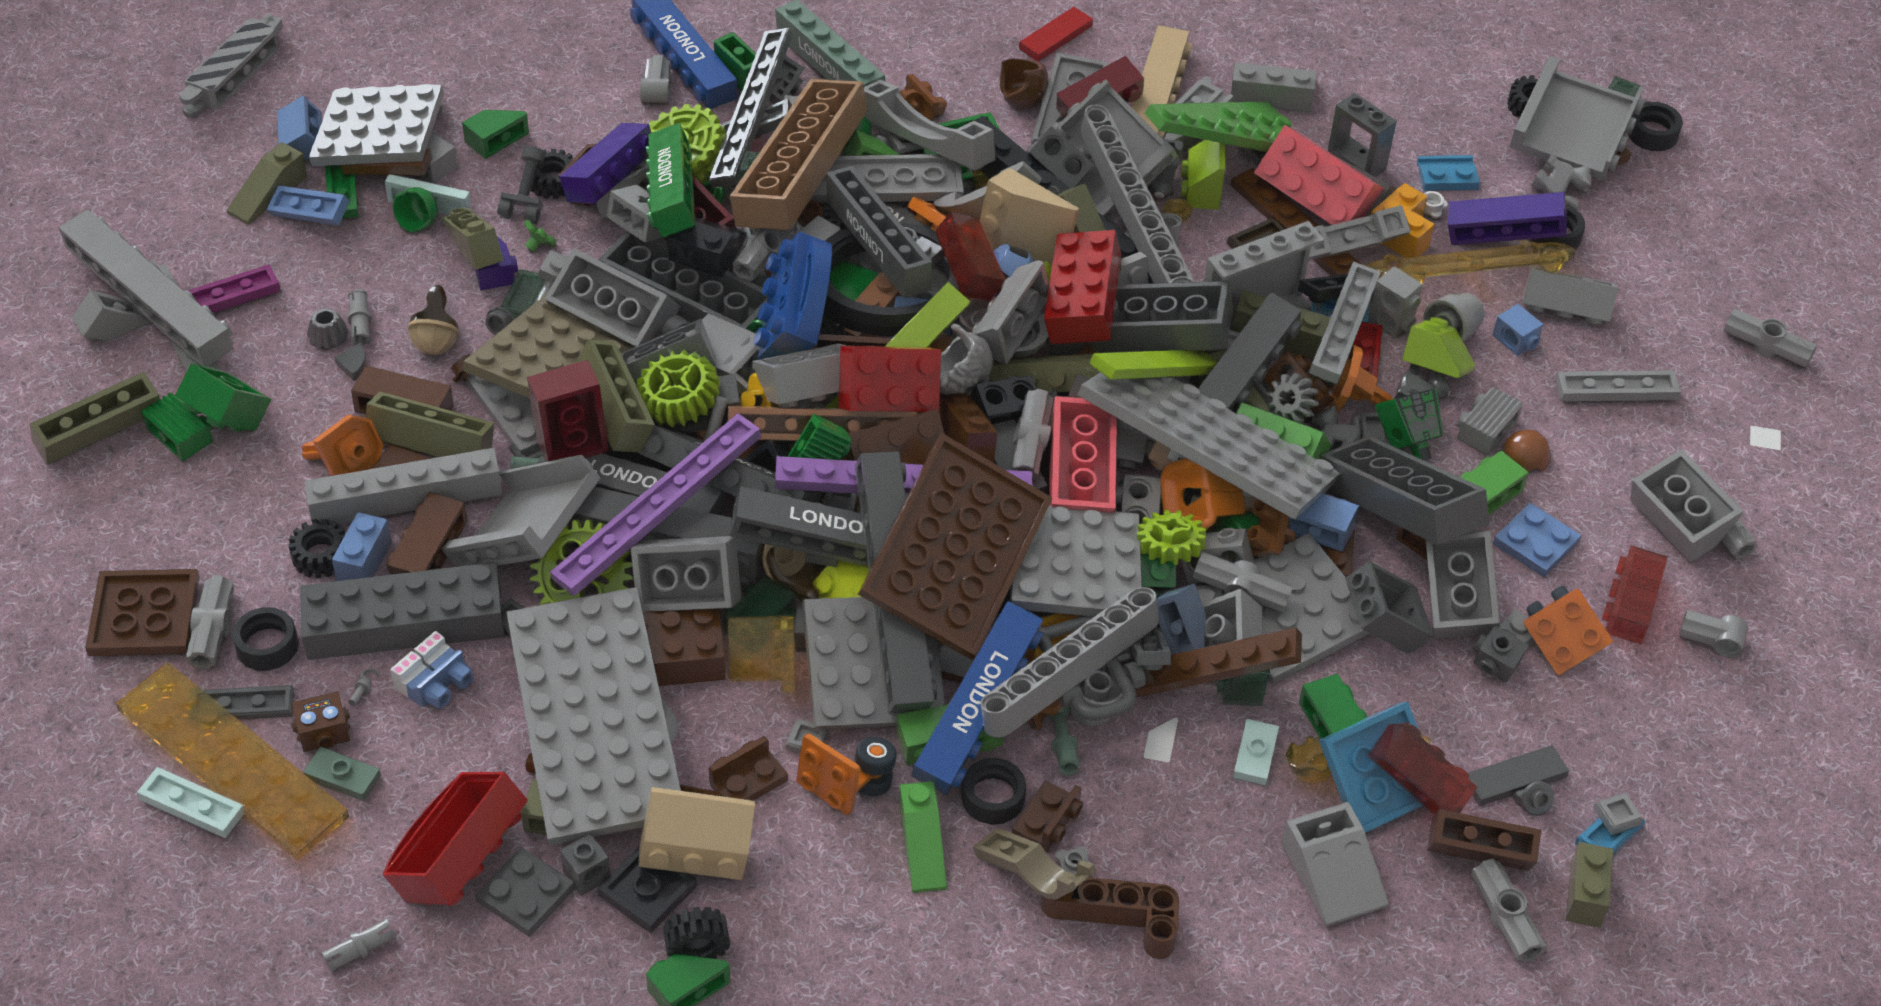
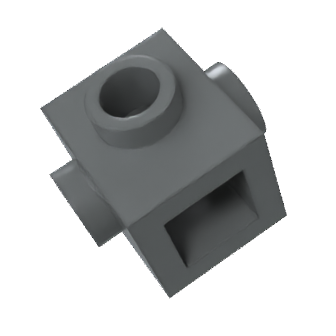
(1499, 653)

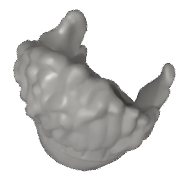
(964, 362)

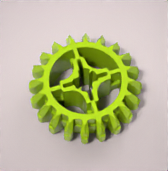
(679, 388)

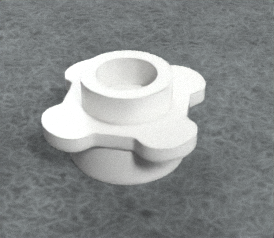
(1434, 204)

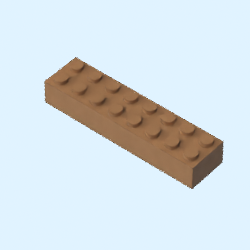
(798, 154)

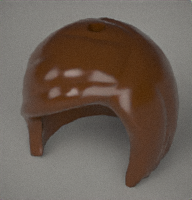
(1023, 82)

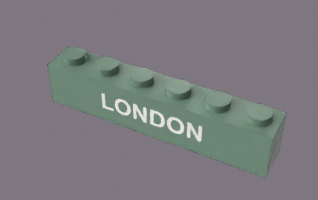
(823, 46)

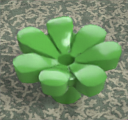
(538, 237)

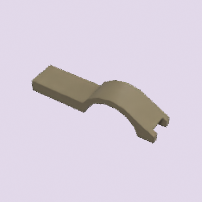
(1031, 863)

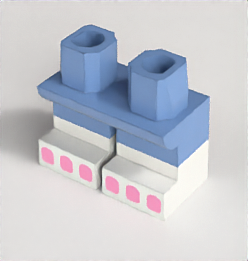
(430, 671)

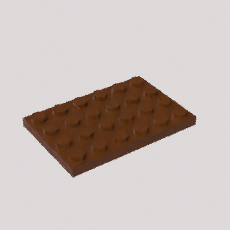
(955, 546)

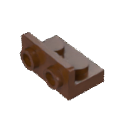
(747, 772)
(1048, 814)

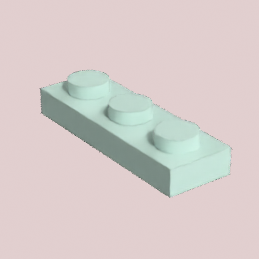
(446, 197)
(191, 802)

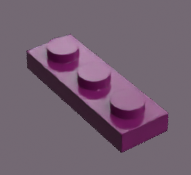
(237, 289)

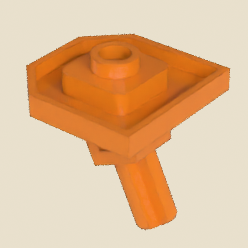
(1356, 383)
(346, 446)

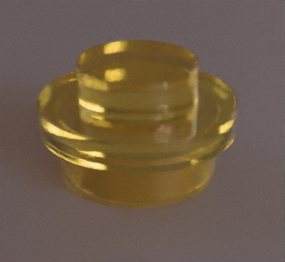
(1179, 207)

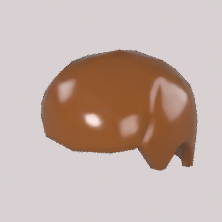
(1528, 449)

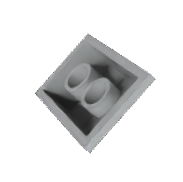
(1232, 618)

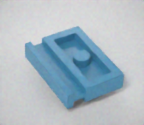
(1448, 172)

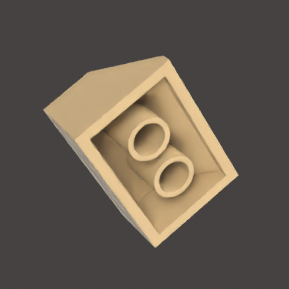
(696, 833)

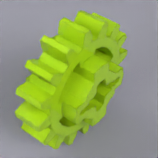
(1171, 537)

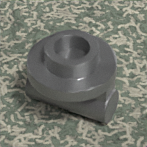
(1535, 797)

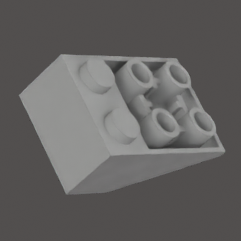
(732, 348)
(1335, 863)

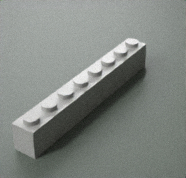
(147, 288)

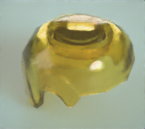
(1308, 761)

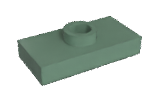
(342, 773)

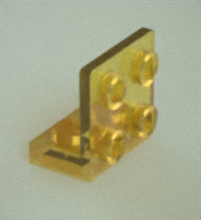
(762, 649)

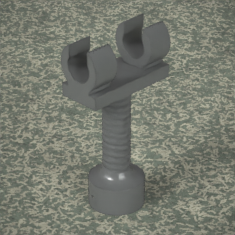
(532, 156)

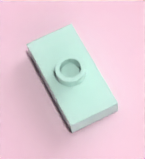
(1256, 752)

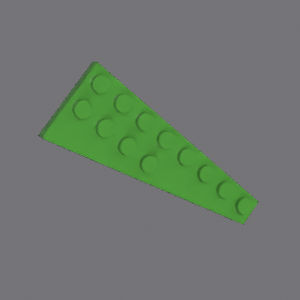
(1231, 123)

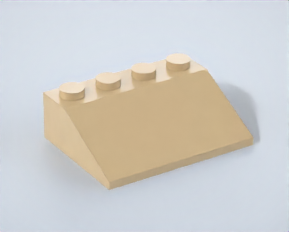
(1025, 215)

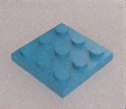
(1359, 780)

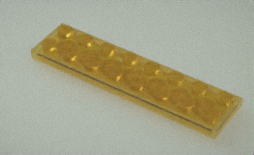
(233, 760)

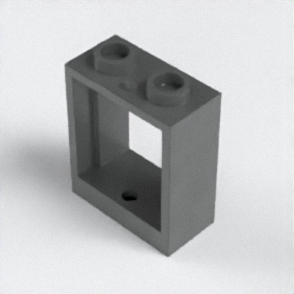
(1377, 123)
(1386, 605)

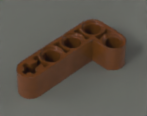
(1111, 910)

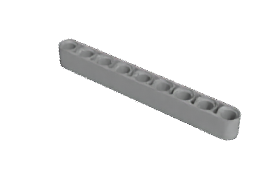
(1132, 197)

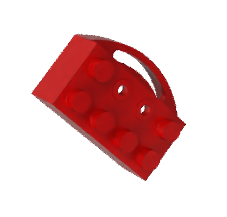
(454, 838)

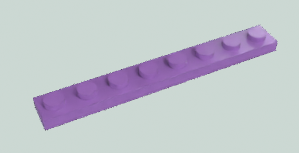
(838, 475)
(655, 504)

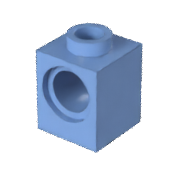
(1518, 330)

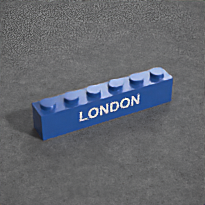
(686, 51)
(962, 722)

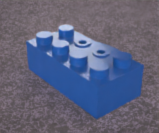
(794, 296)

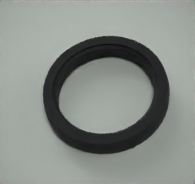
(868, 318)

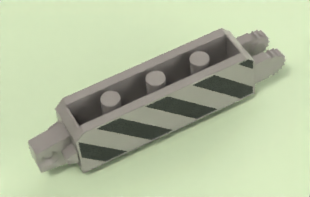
(231, 65)

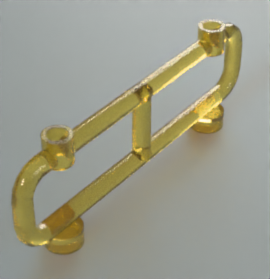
(1547, 255)

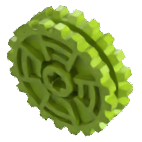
(702, 132)

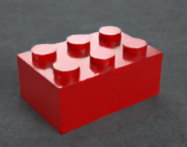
(889, 378)

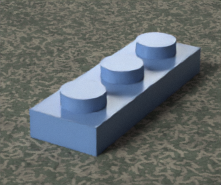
(308, 205)

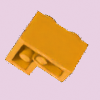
(1421, 229)

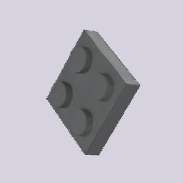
(525, 891)

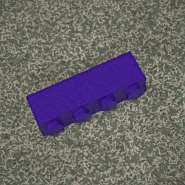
(606, 163)
(1507, 218)

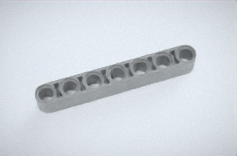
(1069, 662)

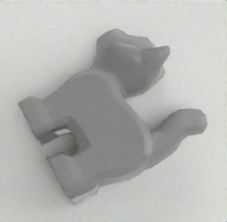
(1561, 176)

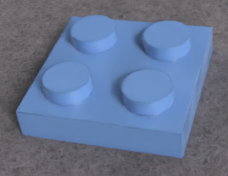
(1537, 539)

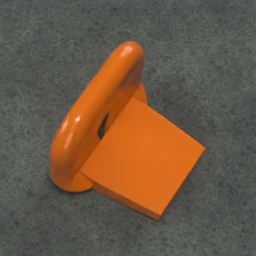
(1217, 497)

